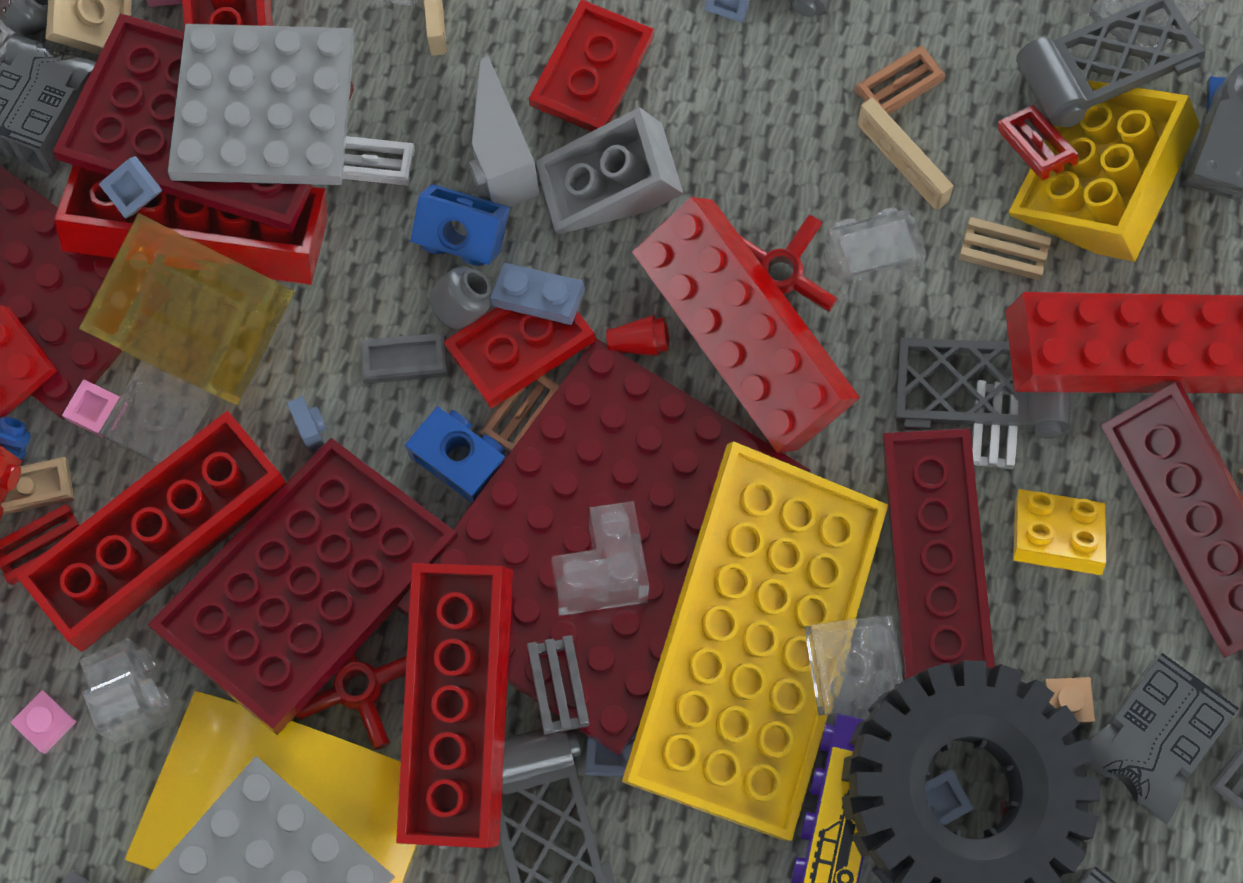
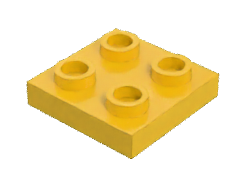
(1060, 532)

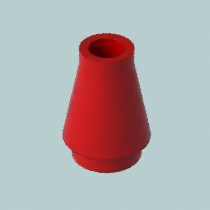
(640, 337)

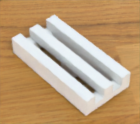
(378, 175)
(1011, 441)

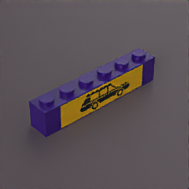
(830, 848)

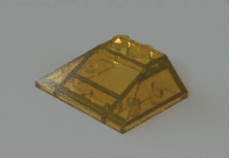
(187, 310)

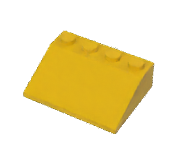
(1122, 176)

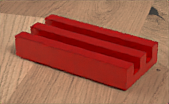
(1051, 162)
(30, 531)

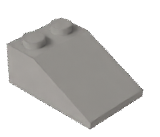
(502, 162)
(609, 173)

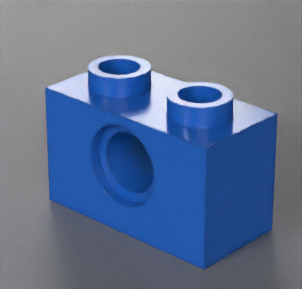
(482, 219)
(440, 435)

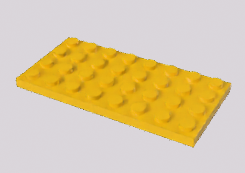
(734, 687)

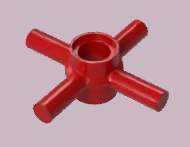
(791, 256)
(363, 703)

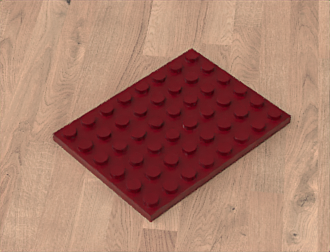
(599, 442)

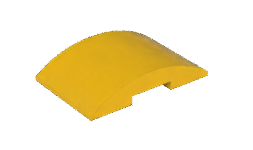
(221, 738)

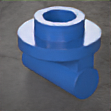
(14, 436)

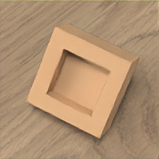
(1075, 694)

